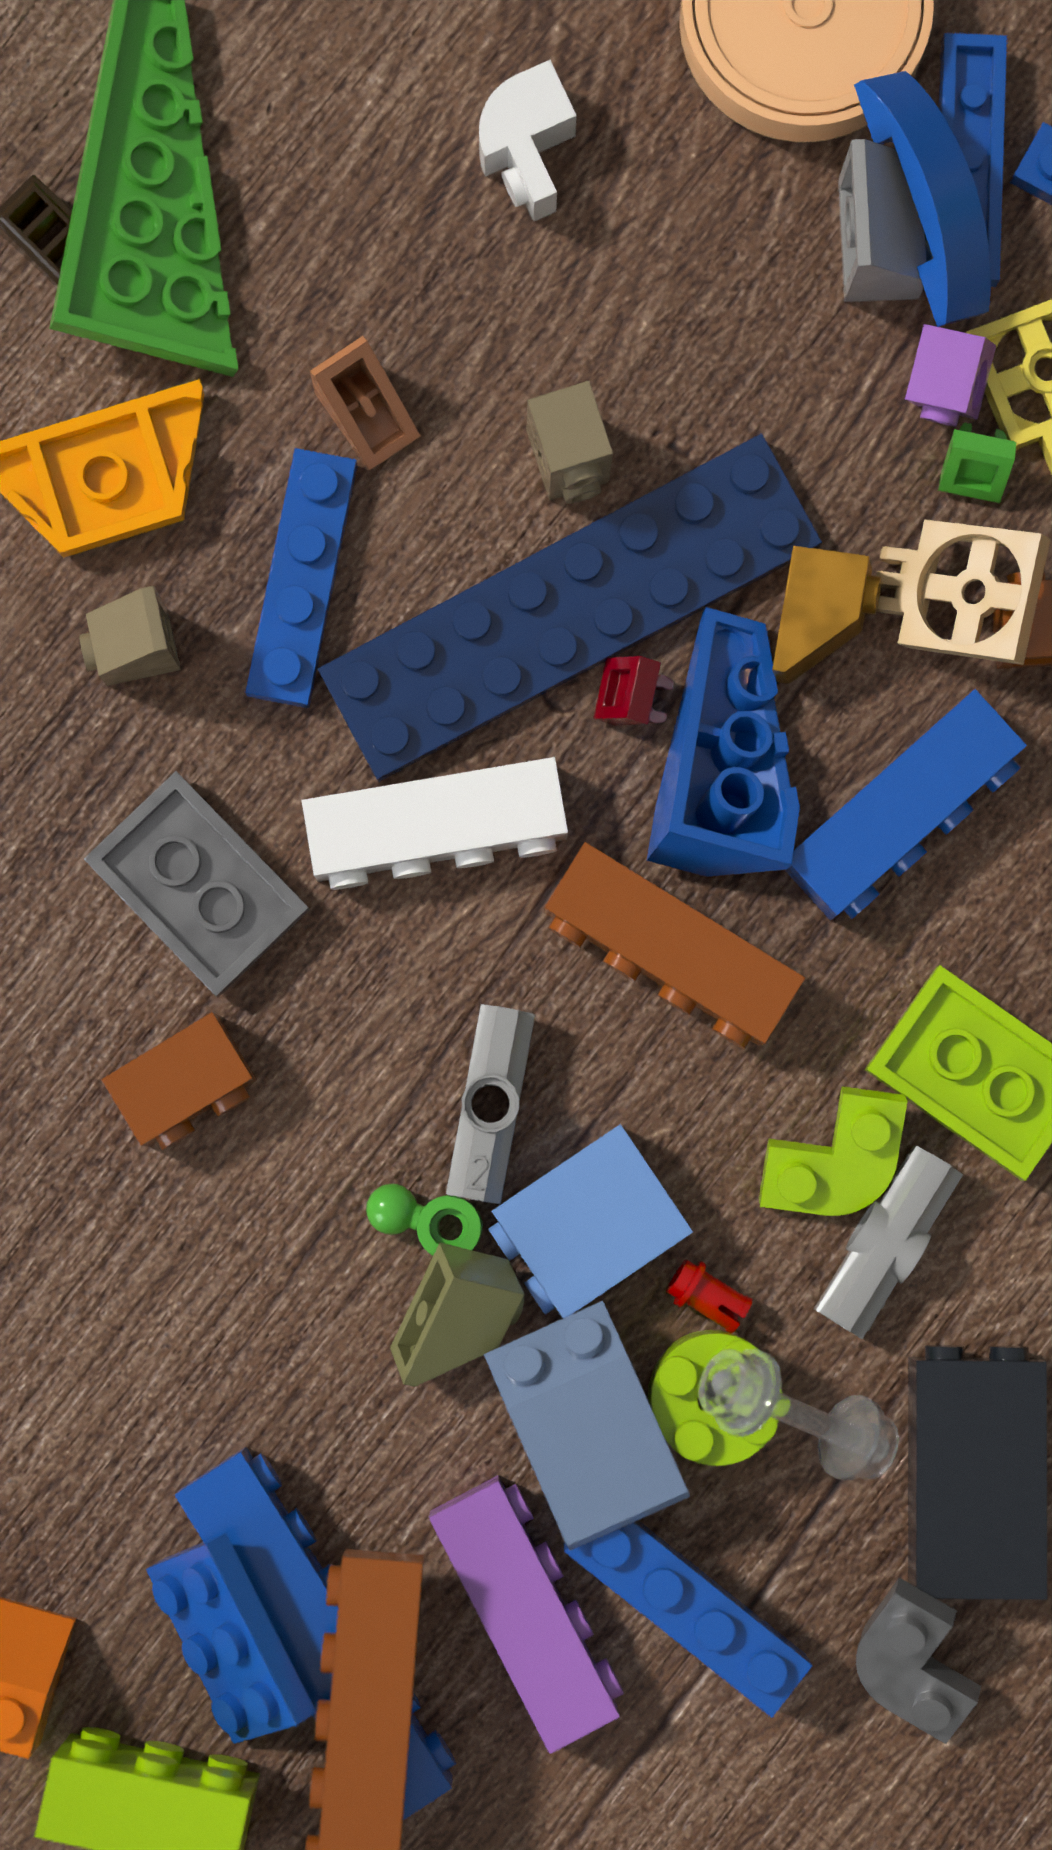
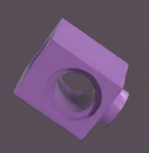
(950, 374)

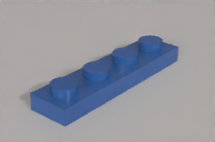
(975, 110)
(301, 578)

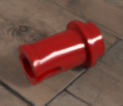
(708, 1295)

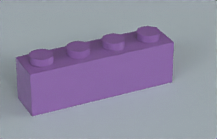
(525, 1613)

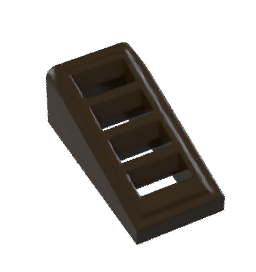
(19, 209)

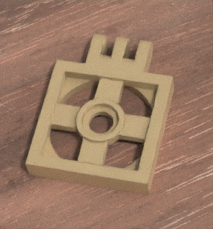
(919, 584)

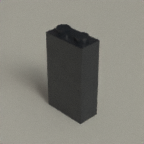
(977, 1474)

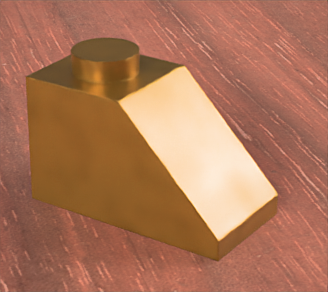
(822, 607)

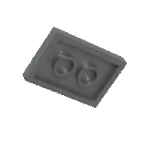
(196, 884)

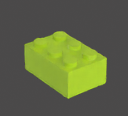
(144, 1797)

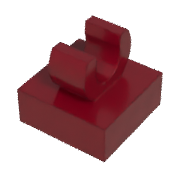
(629, 691)

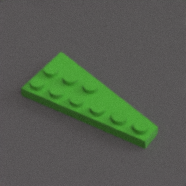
(143, 214)

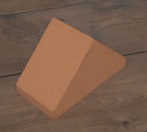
(363, 403)

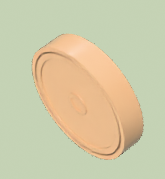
(795, 62)

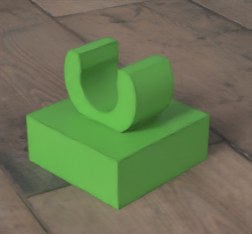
(977, 464)

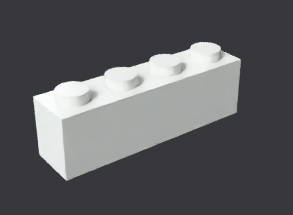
(435, 821)

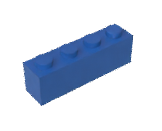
(903, 805)
(696, 1613)

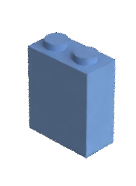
(588, 1223)

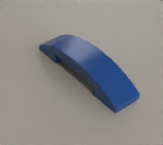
(942, 191)

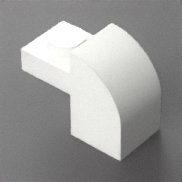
(518, 123)

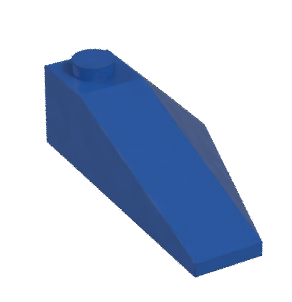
(726, 774)

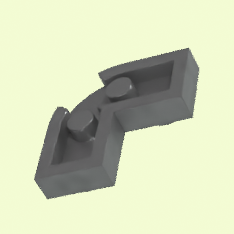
(898, 1667)

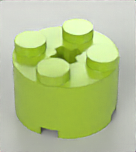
(675, 1404)

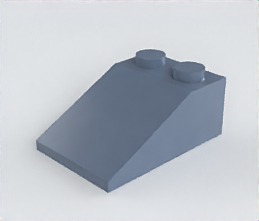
(586, 1425)

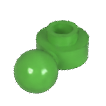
(394, 1210)

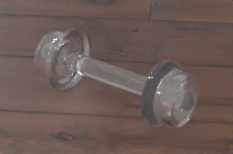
(745, 1392)

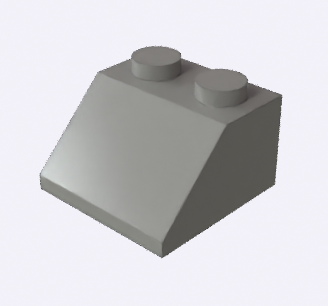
(879, 227)

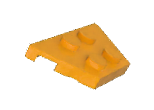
(106, 470)

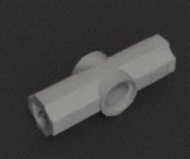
(499, 1061)
(888, 1241)

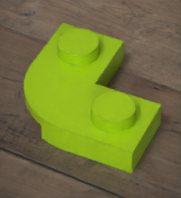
(848, 1173)

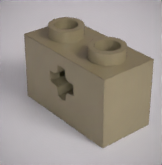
(569, 442)

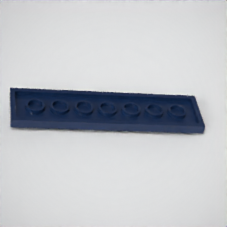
(569, 607)

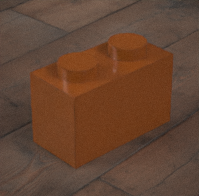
(180, 1082)

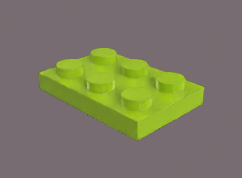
(972, 1071)

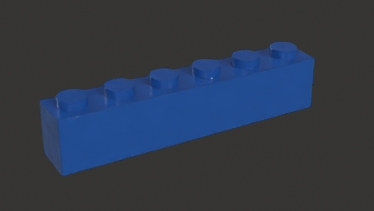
(292, 1587)

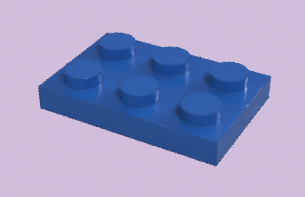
(230, 1640)

